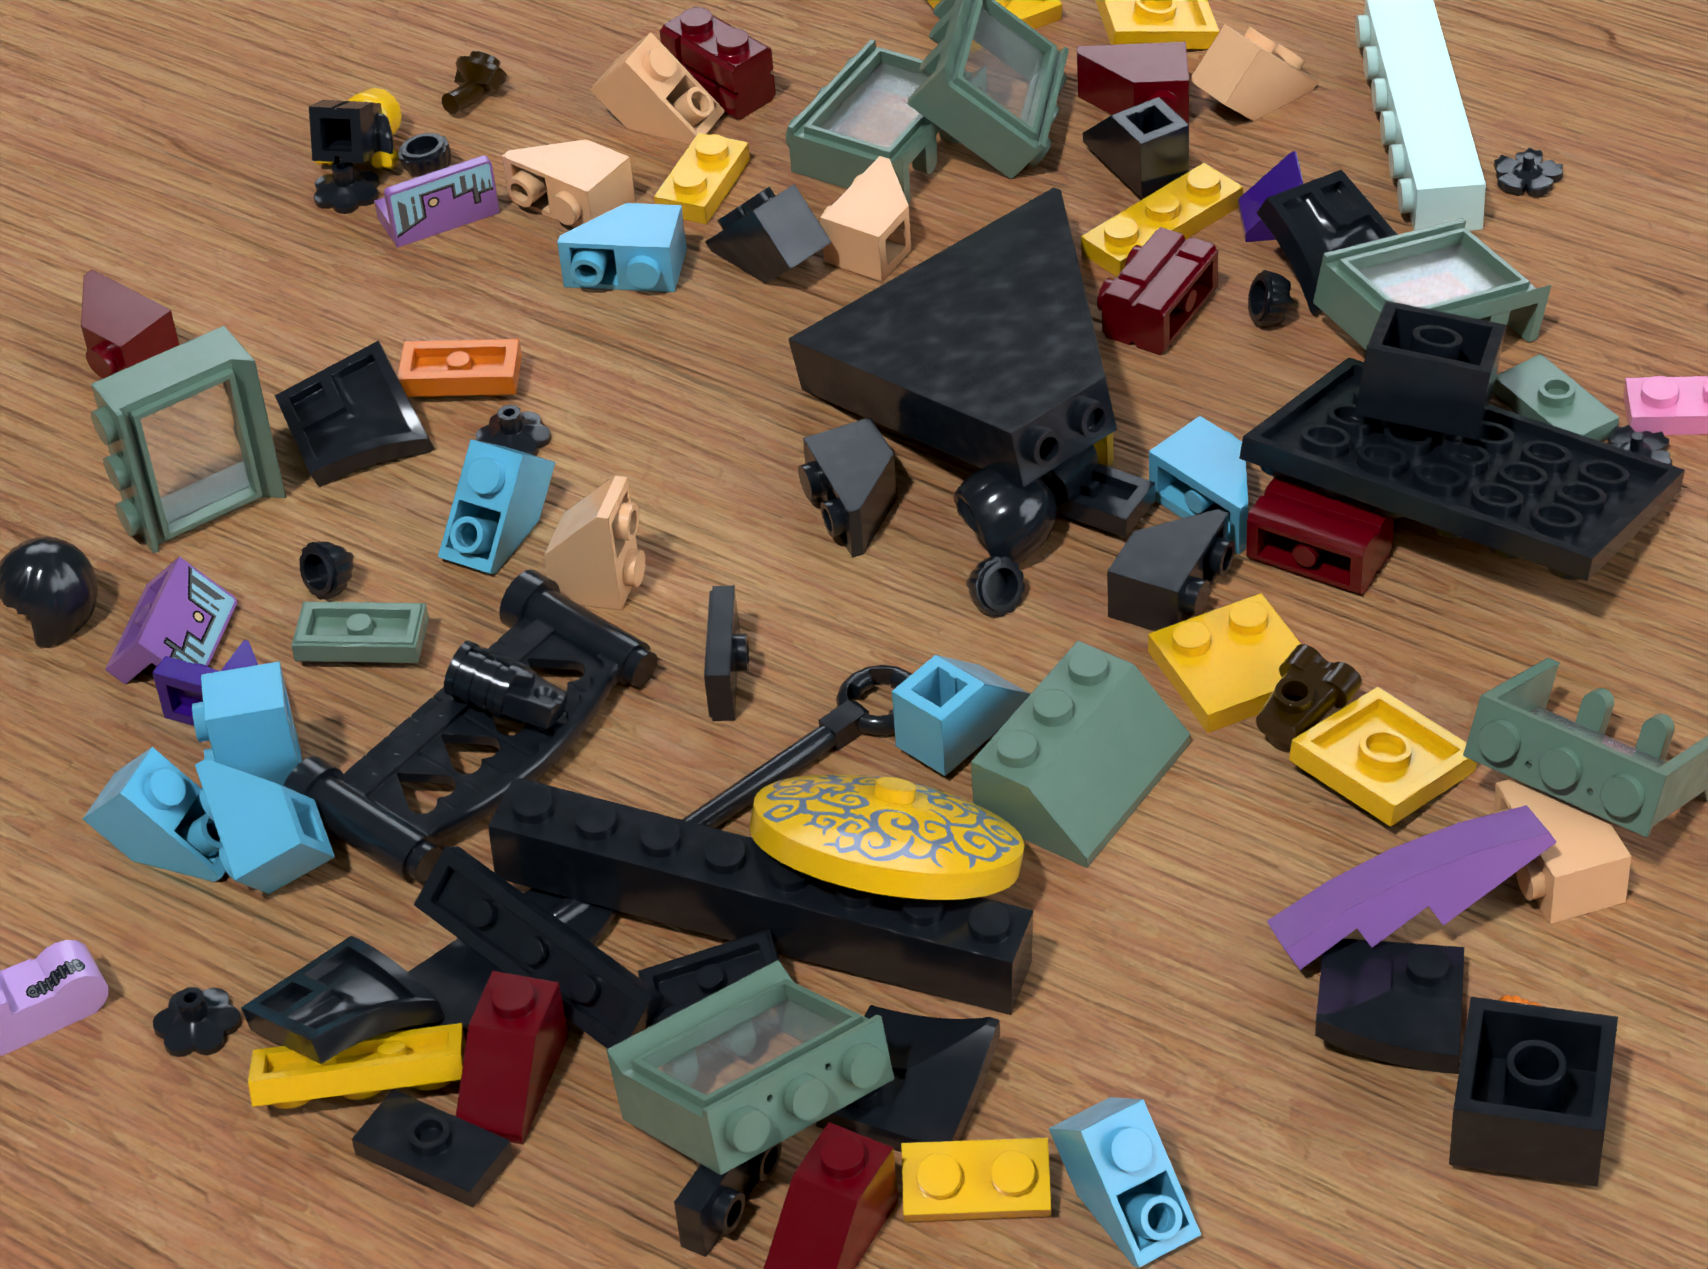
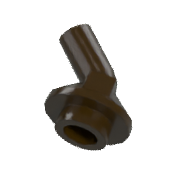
(475, 76)

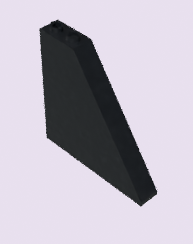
(975, 349)

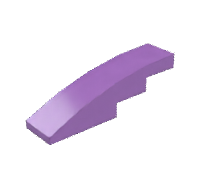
(1437, 871)

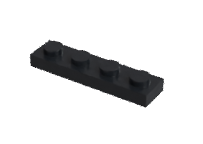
(533, 943)

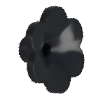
(346, 188)
(515, 430)
(197, 1021)

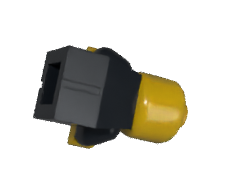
(355, 128)

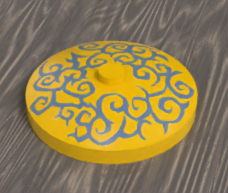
(886, 836)

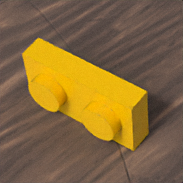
(704, 176)
(976, 1179)

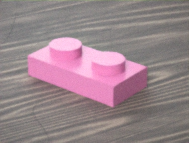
(1667, 404)

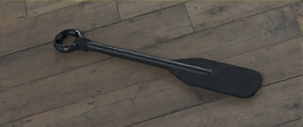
(460, 974)

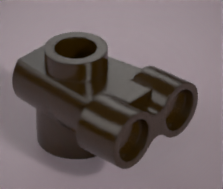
(1305, 695)

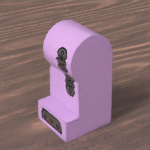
(48, 994)

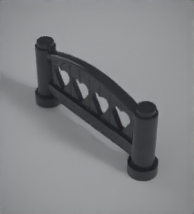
(368, 800)

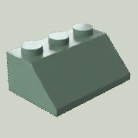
(1079, 754)

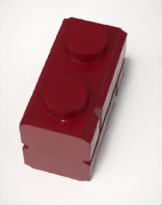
(722, 60)
(1158, 290)
(1318, 535)

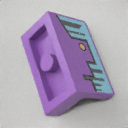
(438, 201)
(175, 617)

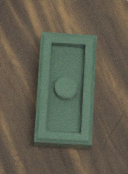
(1550, 396)
(360, 632)

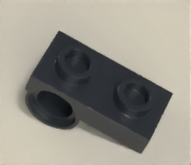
(1099, 493)
(716, 1202)

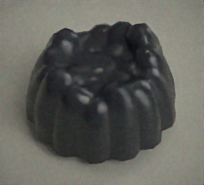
(425, 154)
(1269, 298)
(325, 568)
(996, 585)

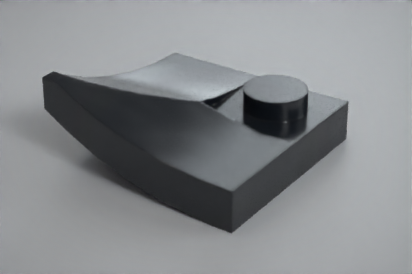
(1318, 220)
(352, 416)
(341, 1002)
(1393, 1002)
(936, 1080)

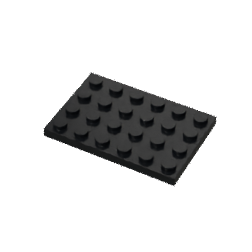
(1515, 489)

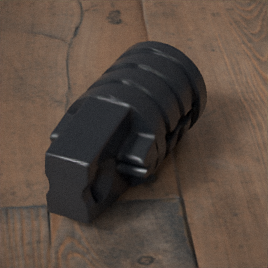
(503, 687)

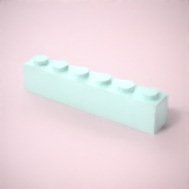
(1421, 113)

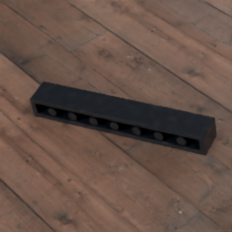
(734, 889)

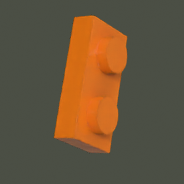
(460, 367)

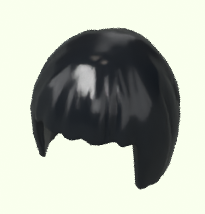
(1006, 515)
(51, 586)

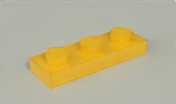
(1180, 206)
(397, 1059)

